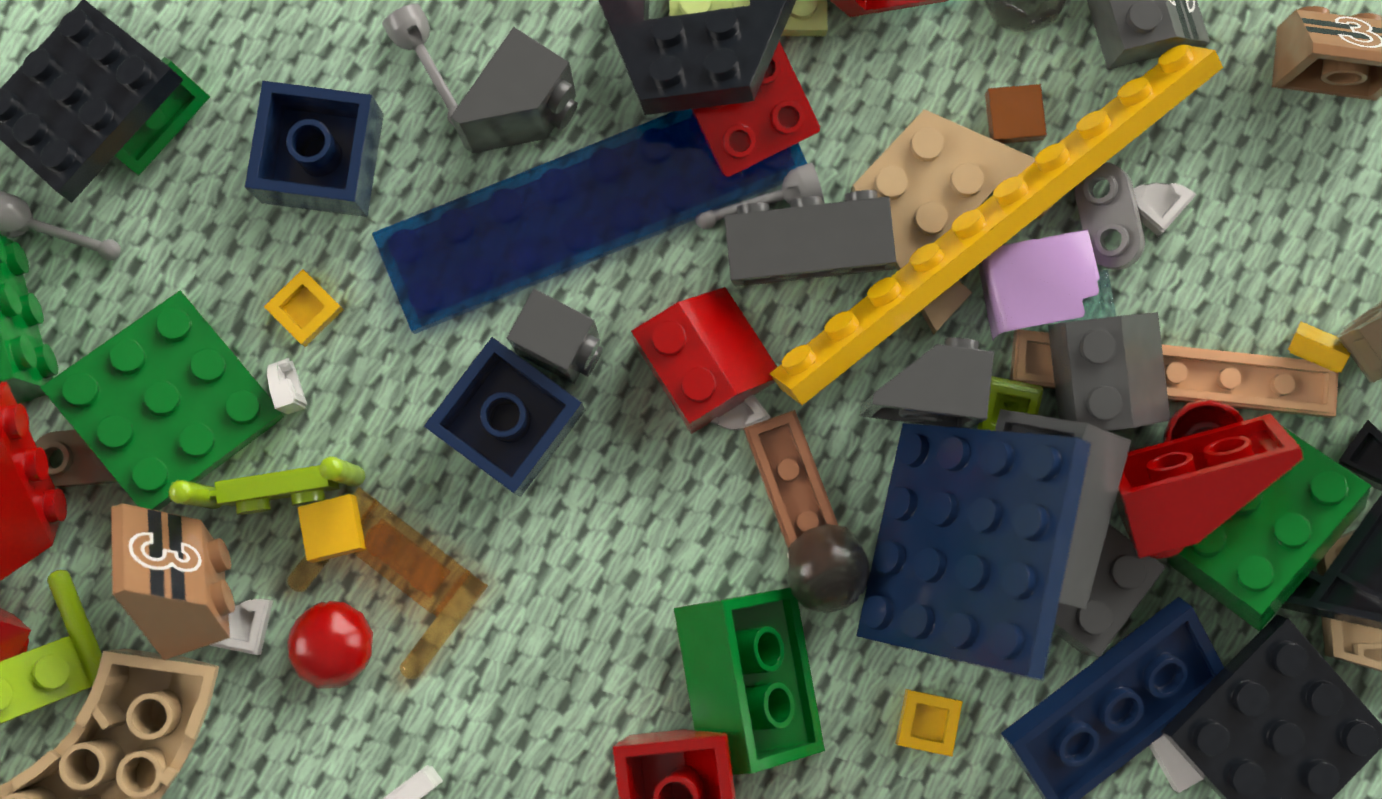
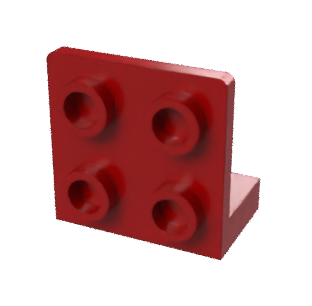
(758, 129)

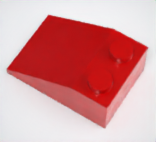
(1193, 484)

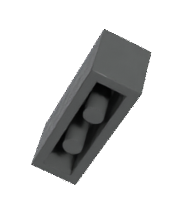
(810, 239)

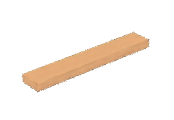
(1205, 374)

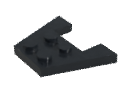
(696, 56)
(1353, 581)

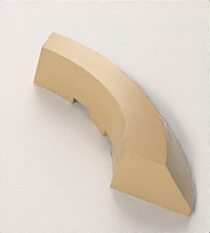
(128, 733)

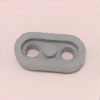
(1111, 213)

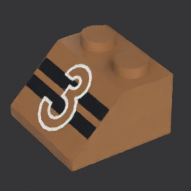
(1329, 53)
(170, 578)

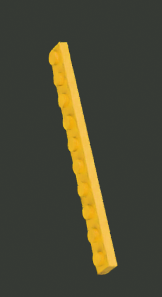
(984, 230)

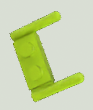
(254, 492)
(57, 667)

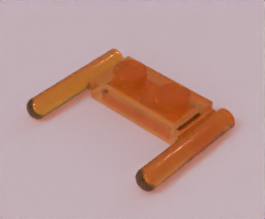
(416, 569)

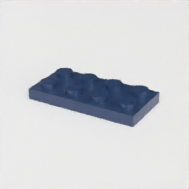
(1115, 705)

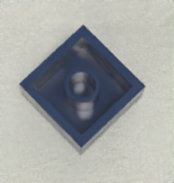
(314, 148)
(505, 417)

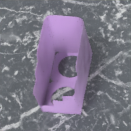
(1038, 281)

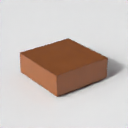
(1015, 113)

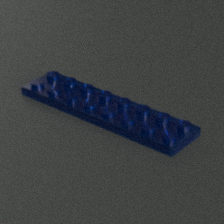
(563, 216)

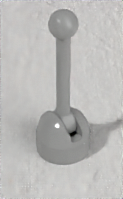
(410, 30)
(796, 184)
(18, 219)

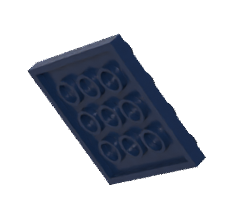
(975, 545)

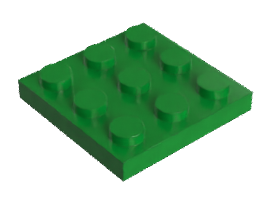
(162, 402)

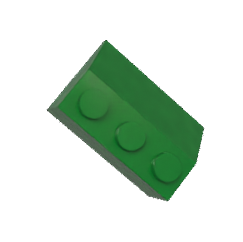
(751, 677)

